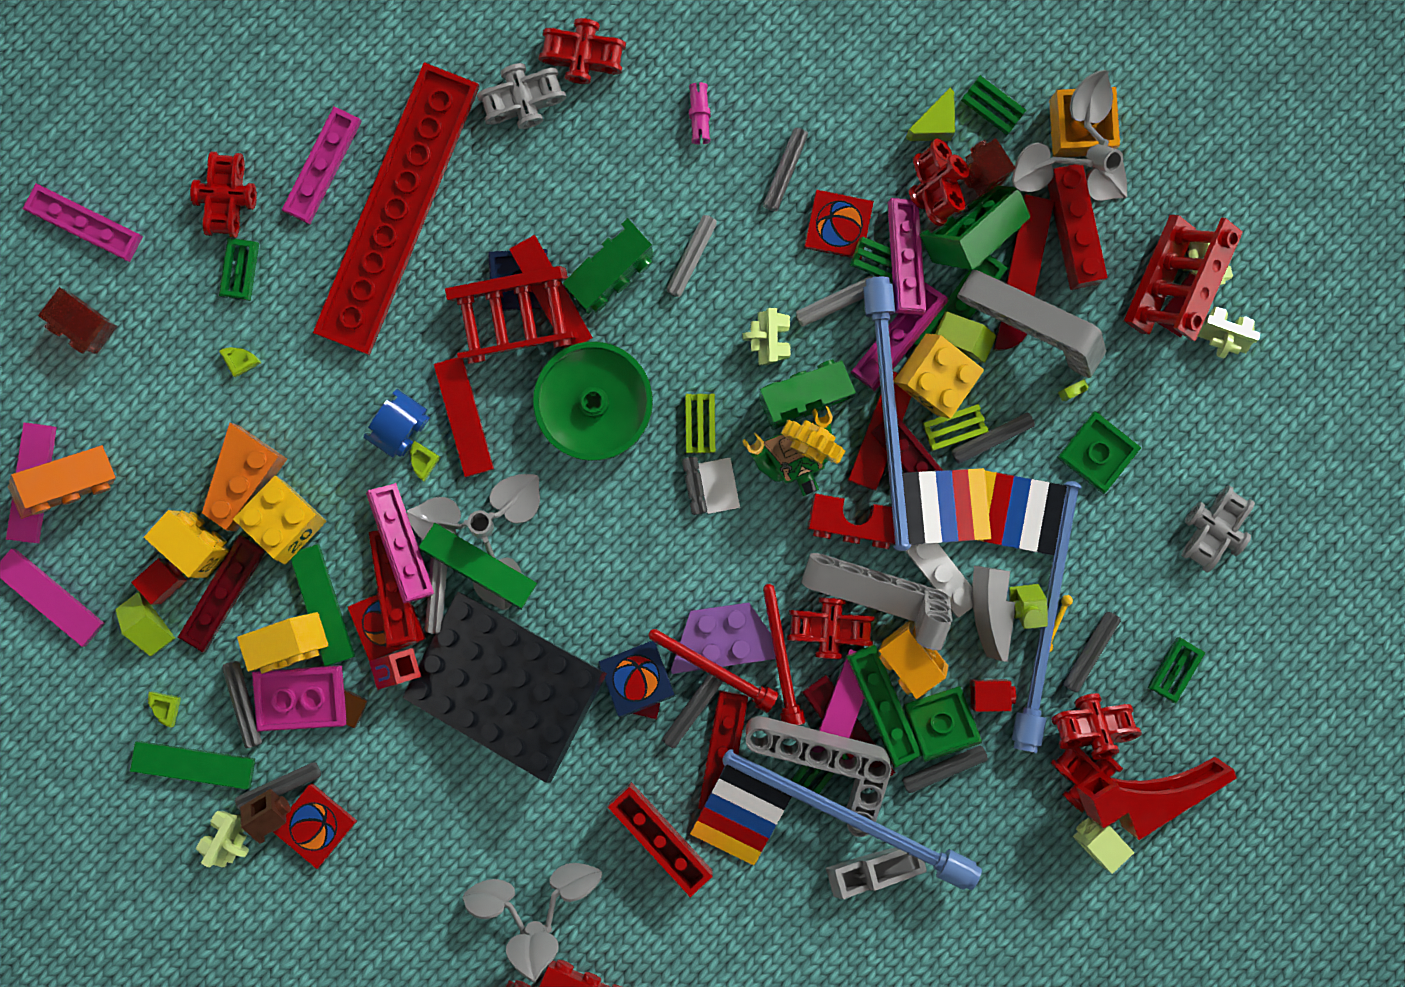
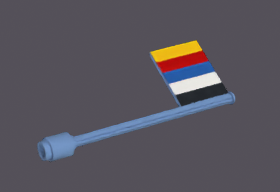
(930, 503)
(1040, 520)
(752, 800)

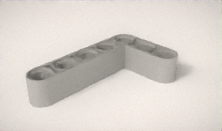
(1077, 338)
(885, 593)
(827, 760)

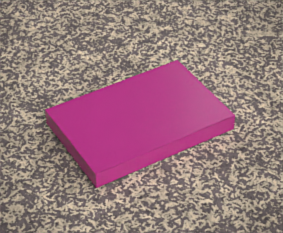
(299, 698)

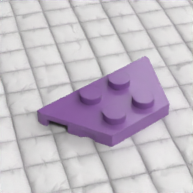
(725, 637)

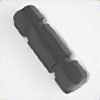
(694, 485)

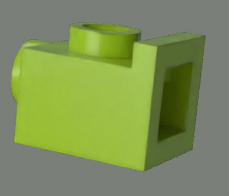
(1029, 605)

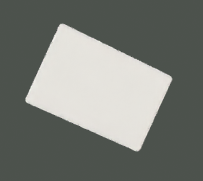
(719, 485)

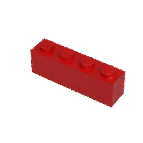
(1077, 227)
(660, 839)

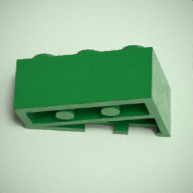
(979, 230)
(610, 268)
(805, 392)

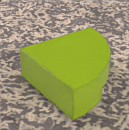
(239, 360)
(1073, 390)
(423, 460)
(164, 707)

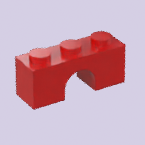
(828, 518)

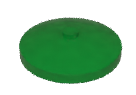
(593, 401)

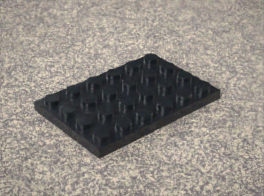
(505, 687)

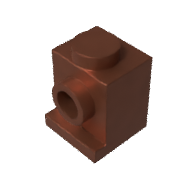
(264, 815)

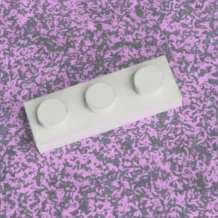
(943, 575)

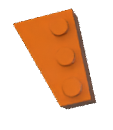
(240, 474)
(61, 481)

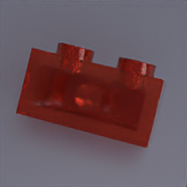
(987, 166)
(77, 321)

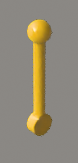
(1066, 601)

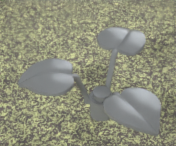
(1107, 178)
(514, 497)
(534, 946)

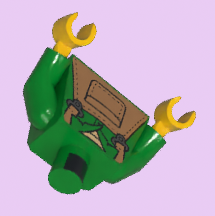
(785, 464)

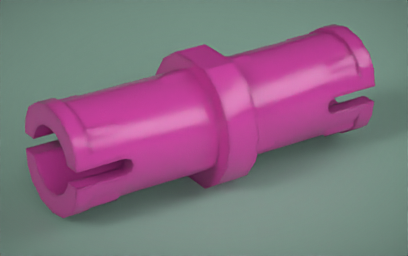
(699, 113)

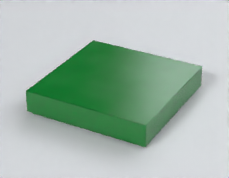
(1099, 452)
(942, 723)

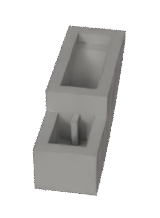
(992, 611)
(873, 872)

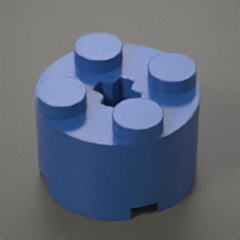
(396, 424)

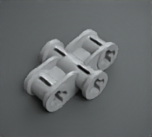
(512, 98)
(1218, 528)

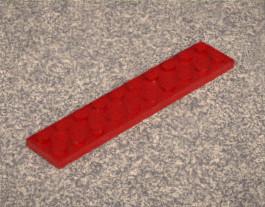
(396, 209)

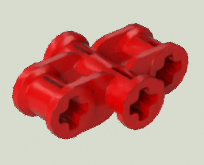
(570, 49)
(938, 180)
(223, 194)
(819, 627)
(1096, 726)
(1078, 767)

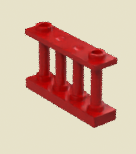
(1163, 267)
(493, 291)

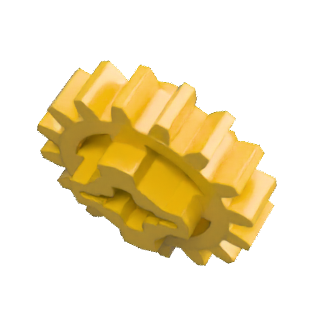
(813, 441)

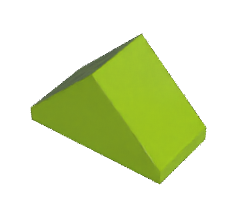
(936, 122)
(967, 335)
(143, 625)

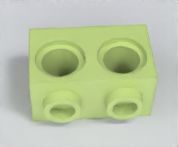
(1103, 844)

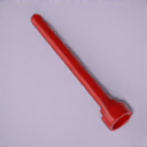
(762, 697)
(791, 710)

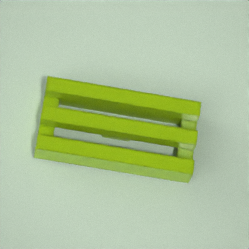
(700, 398)
(979, 419)

